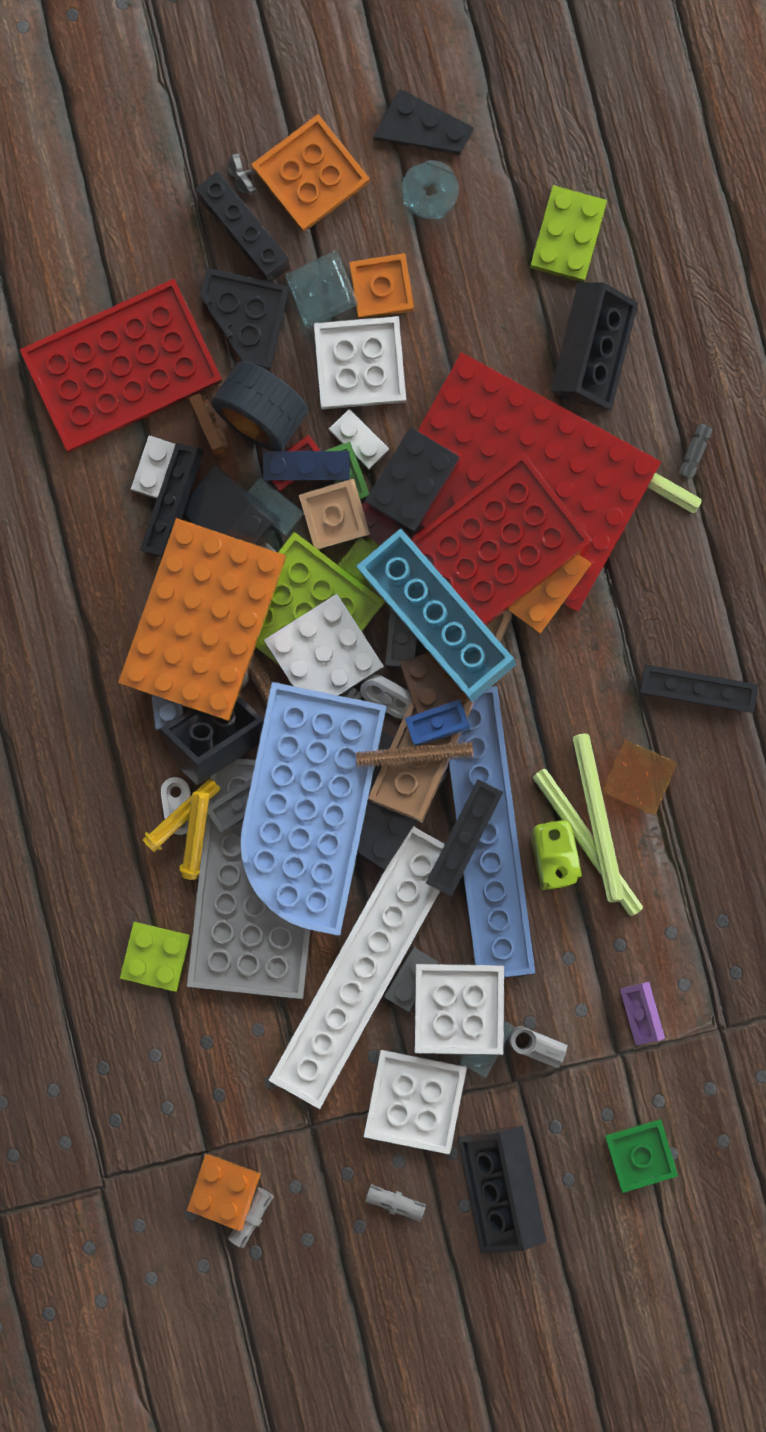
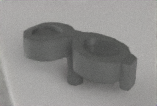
(242, 182)

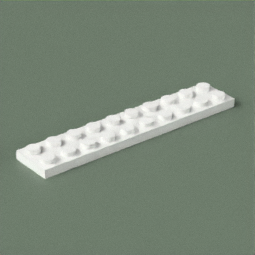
(360, 972)

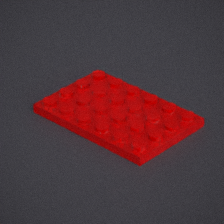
(121, 365)
(502, 539)

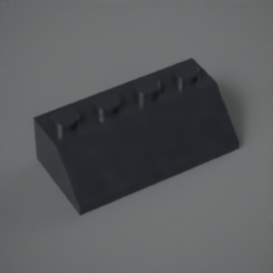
(594, 345)
(502, 1190)

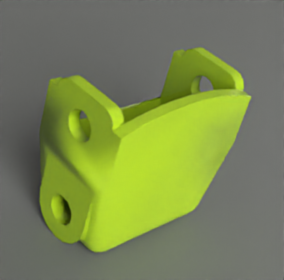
(555, 850)

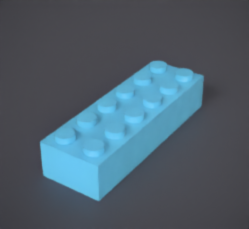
(436, 615)

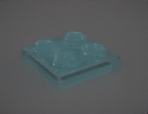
(321, 289)

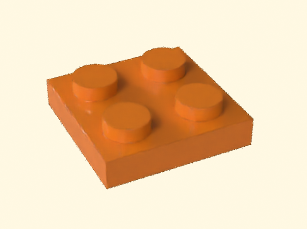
(381, 286)
(223, 1192)

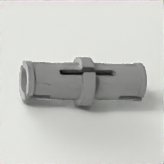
(395, 1203)
(257, 1208)

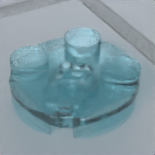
(423, 175)

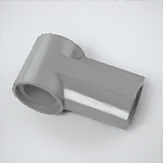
(539, 1047)

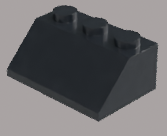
(208, 743)

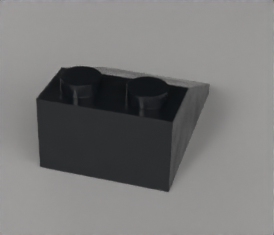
(229, 509)

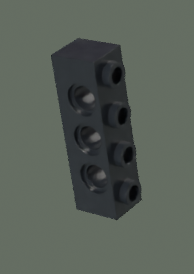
(242, 227)

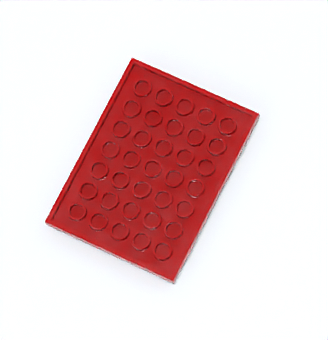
(496, 419)

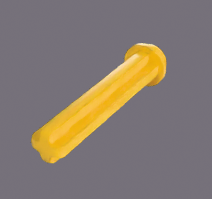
(176, 819)
(195, 835)

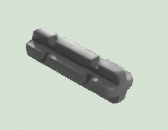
(695, 451)

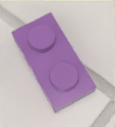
(642, 1013)

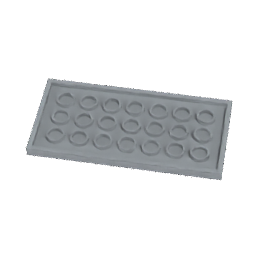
(235, 934)

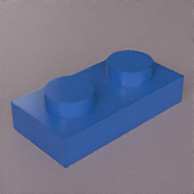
(437, 723)

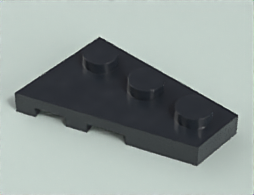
(423, 125)

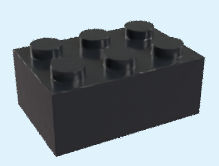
(412, 480)

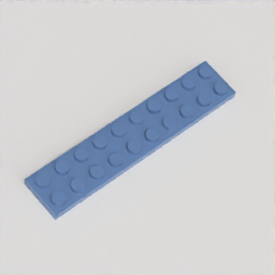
(494, 870)

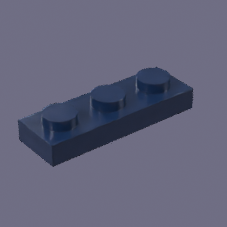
(306, 465)

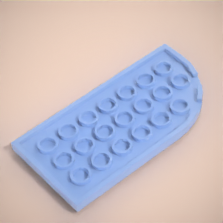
(308, 803)

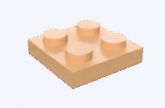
(334, 514)

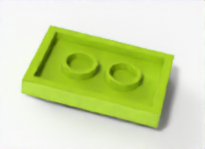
(568, 234)

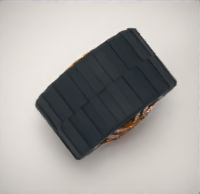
(259, 406)

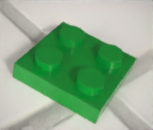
(641, 1155)

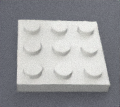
(360, 362)
(324, 650)
(459, 1009)
(415, 1101)

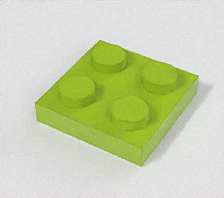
(155, 956)

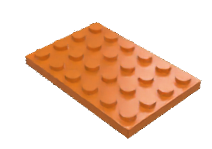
(202, 619)

